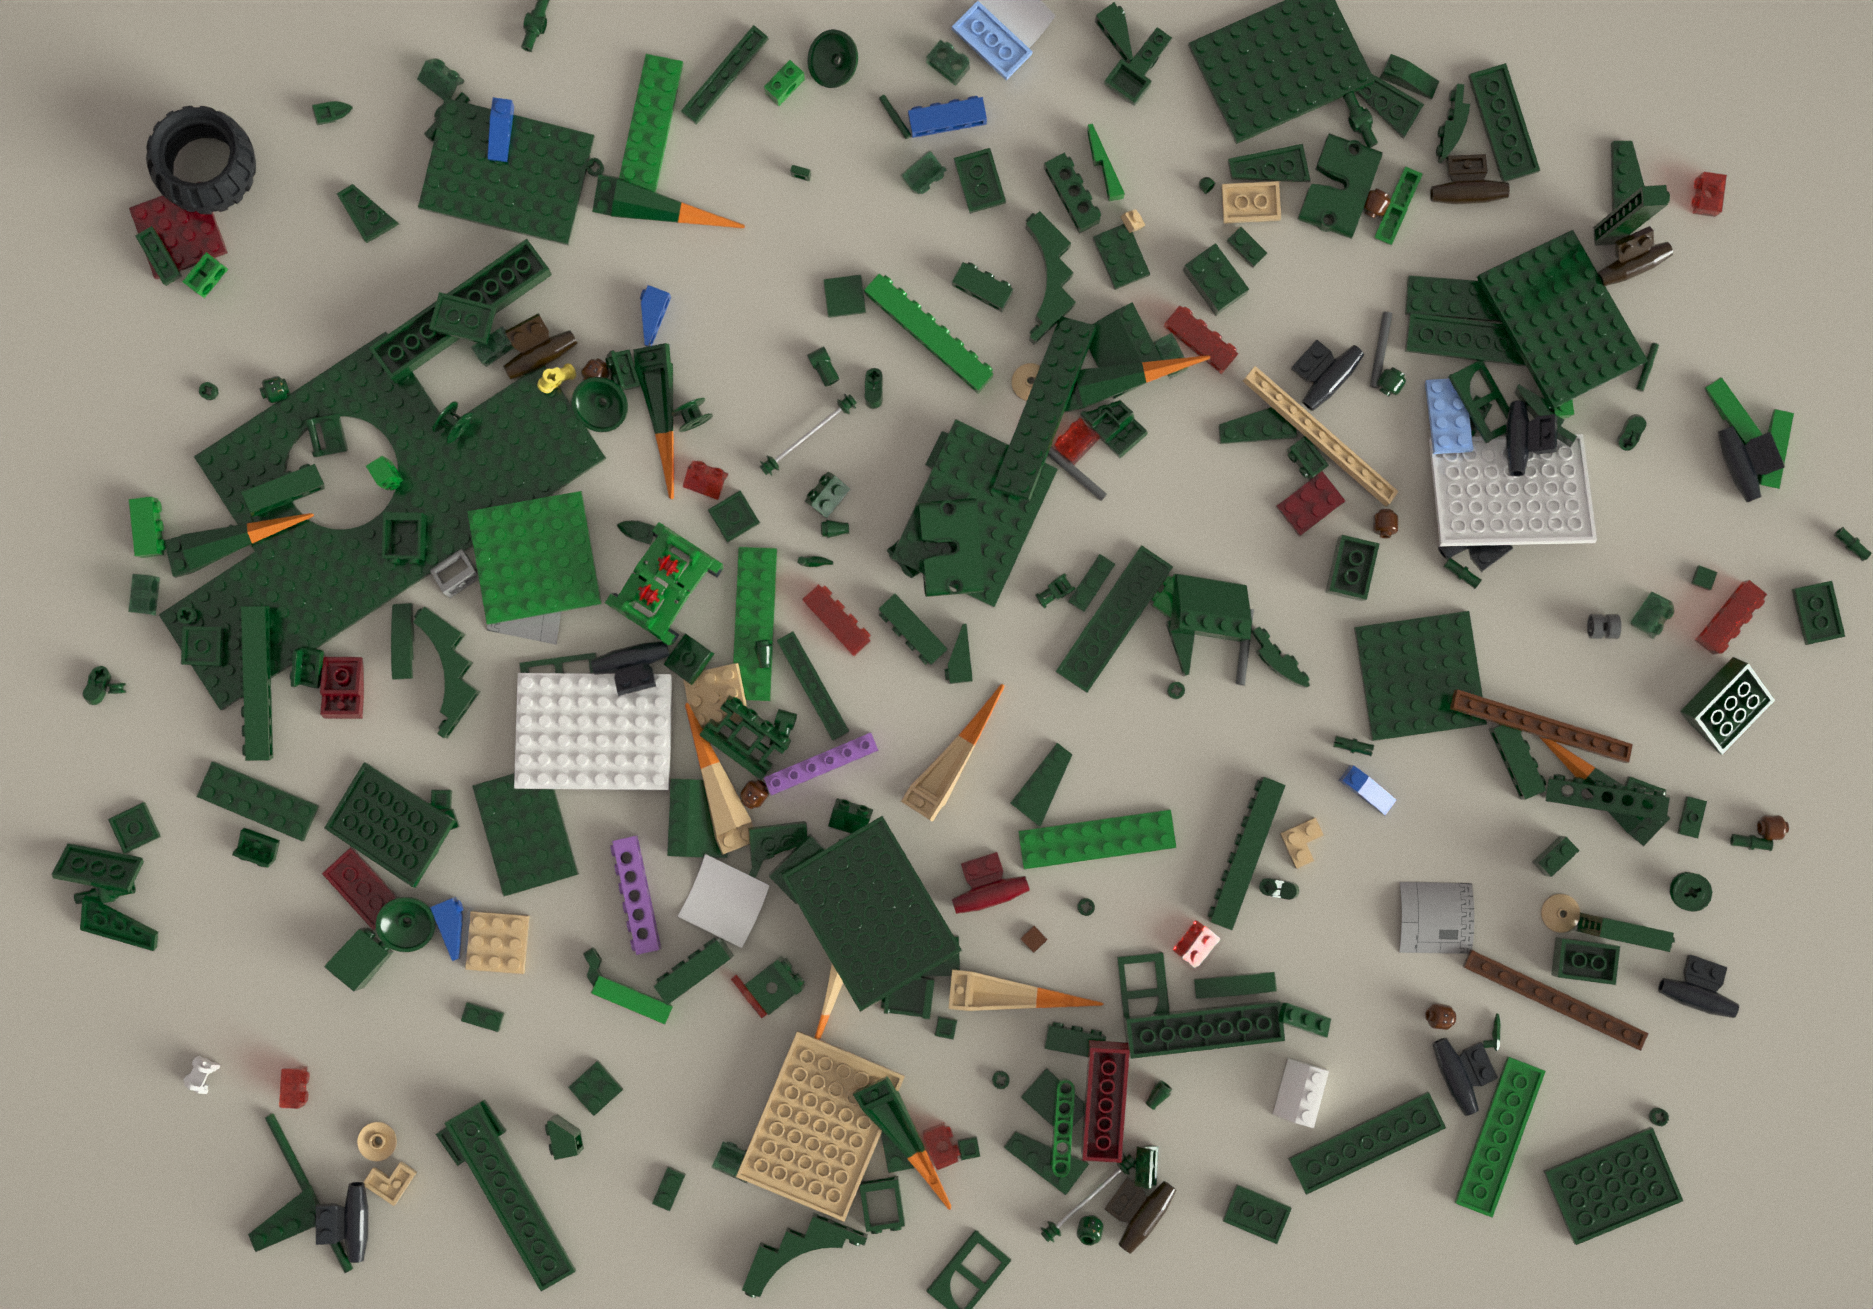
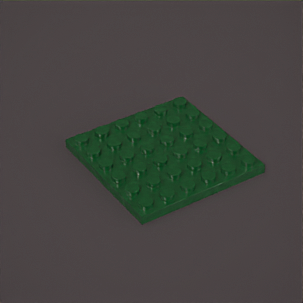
(1413, 672)

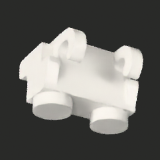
(199, 1073)

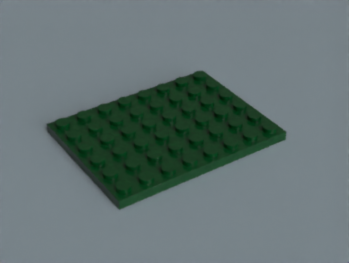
(1280, 64)
(527, 195)
(1562, 319)
(965, 470)
(871, 913)

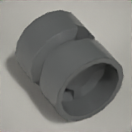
(1601, 626)

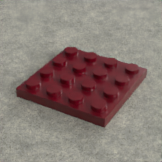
(182, 232)

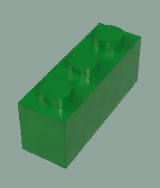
(146, 527)

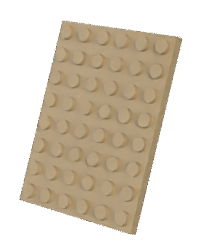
(813, 1131)

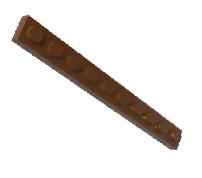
(1541, 726)
(1555, 1000)

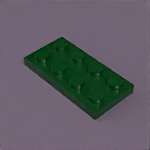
(97, 868)

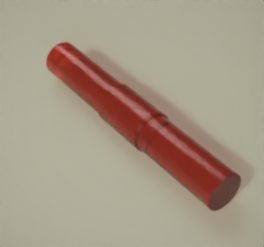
(748, 996)

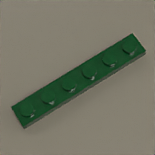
(724, 74)
(813, 685)

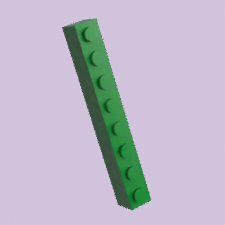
(928, 333)

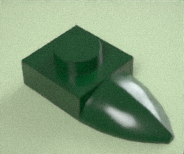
(330, 111)
(637, 530)

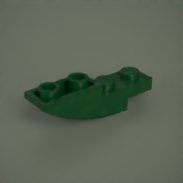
(1454, 125)
(1283, 666)

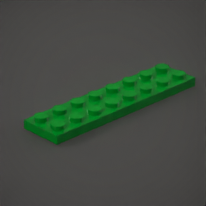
(651, 121)
(754, 617)
(1097, 839)
(1499, 1137)

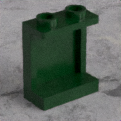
(911, 999)

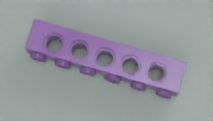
(821, 764)
(652, 941)

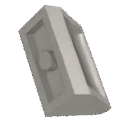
(461, 580)

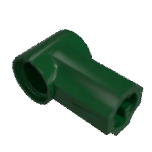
(822, 363)
(784, 722)

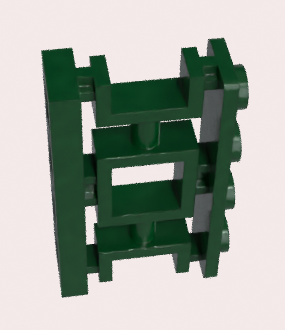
(737, 749)

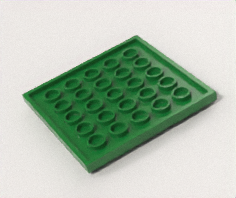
(534, 557)

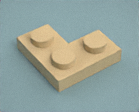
(1297, 839)
(390, 1187)

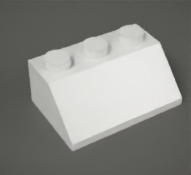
(1300, 1092)

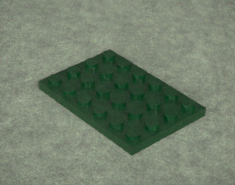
(390, 824)
(524, 834)
(1613, 1185)

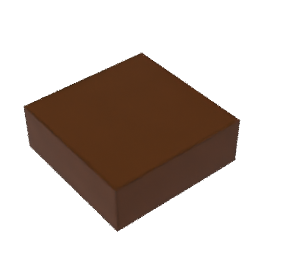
(1034, 939)

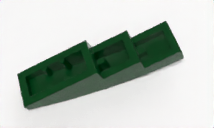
(1538, 407)
(402, 641)
(1235, 985)

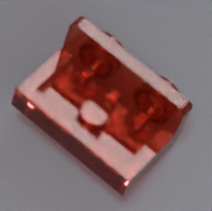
(1076, 441)
(705, 479)
(1196, 944)
(293, 1087)

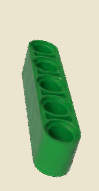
(1065, 1137)

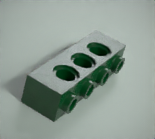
(1081, 220)

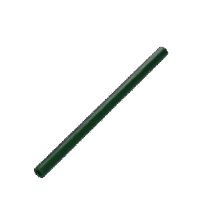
(302, 1181)

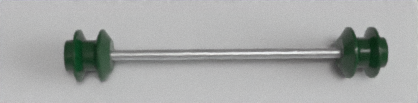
(844, 405)
(1053, 1229)

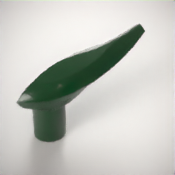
(814, 561)
(1495, 1034)

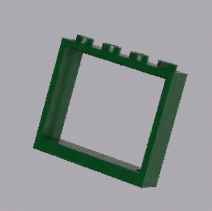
(1625, 932)

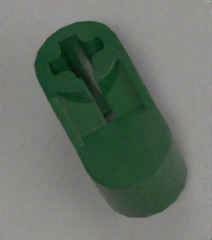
(873, 379)
(1631, 432)
(96, 685)
(1270, 886)
(594, 961)

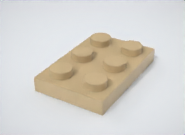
(1251, 202)

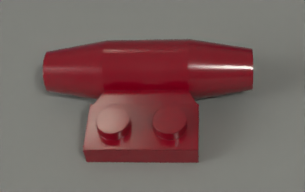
(987, 886)

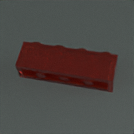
(1201, 339)
(1731, 617)
(836, 620)

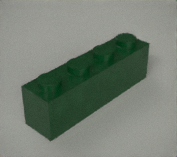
(282, 490)
(913, 629)
(1518, 761)

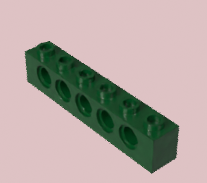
(1636, 808)

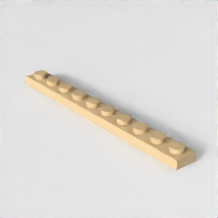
(1320, 436)

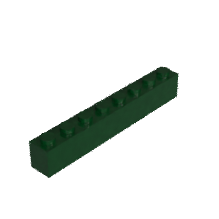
(1631, 214)
(256, 682)
(1246, 853)

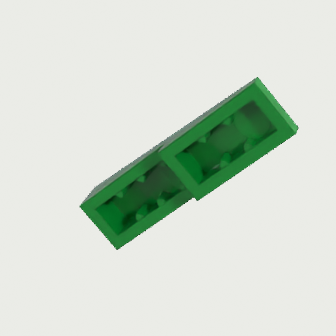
(1099, 157)
(1399, 205)
(1732, 410)
(1780, 428)
(631, 999)

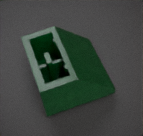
(564, 1137)

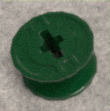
(692, 414)
(457, 426)
(1700, 897)

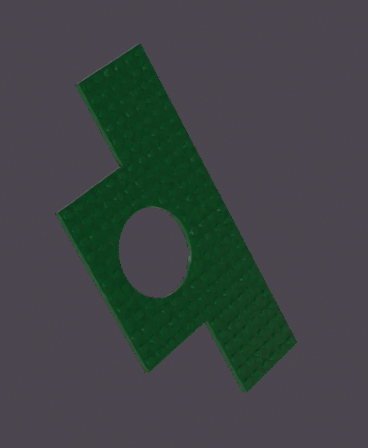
(328, 579)

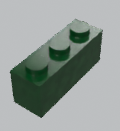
(982, 286)
(1070, 1040)

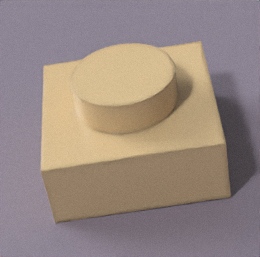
(1132, 221)

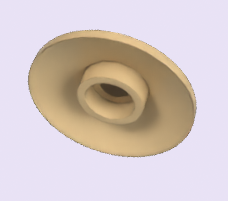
(1020, 377)
(1551, 913)
(370, 1148)

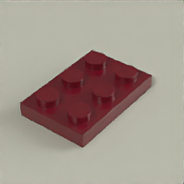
(1310, 503)

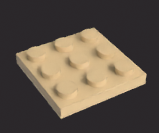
(712, 690)
(497, 942)

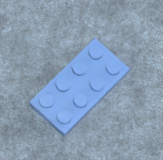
(991, 40)
(1447, 418)

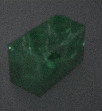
(944, 65)
(496, 347)
(1169, 349)
(144, 594)

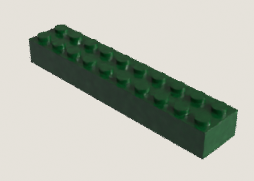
(494, 285)

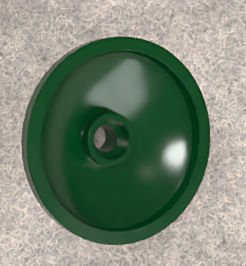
(824, 58)
(595, 413)
(404, 935)

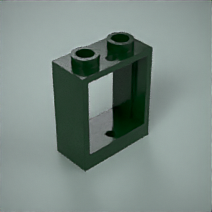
(388, 518)
(881, 1184)

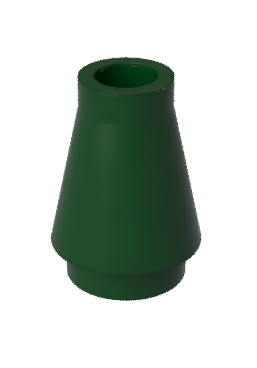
(834, 528)
(764, 653)
(1158, 1094)

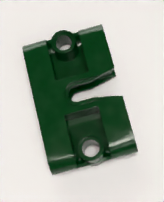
(1356, 175)
(962, 530)

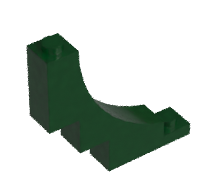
(1056, 300)
(458, 692)
(819, 1235)

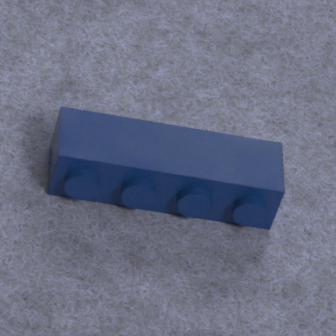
(947, 117)

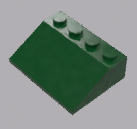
(1122, 340)
(1211, 608)
(1728, 704)
(690, 821)

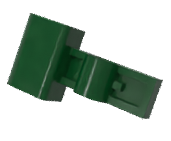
(1130, 79)

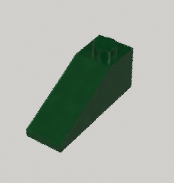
(1114, 26)
(1408, 76)
(1183, 648)
(959, 665)

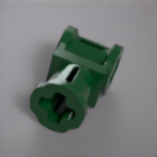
(1056, 590)

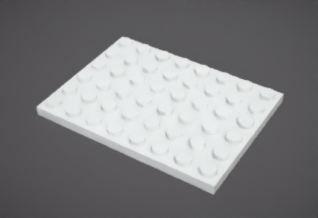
(1488, 506)
(587, 737)

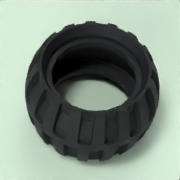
(190, 125)

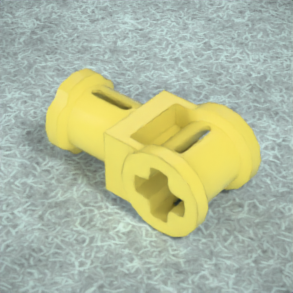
(554, 377)

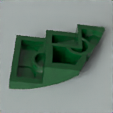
(1115, 426)

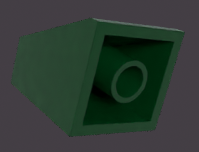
(359, 959)

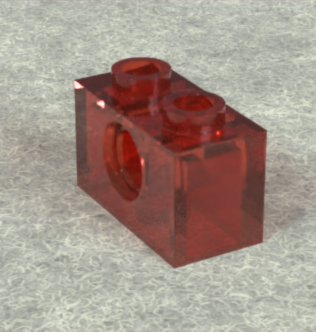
(1715, 185)
(945, 1157)

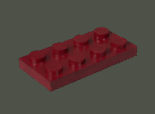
(359, 885)

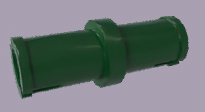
(1852, 544)
(1462, 573)
(1353, 745)
(1751, 842)

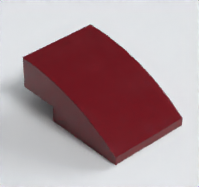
(342, 688)

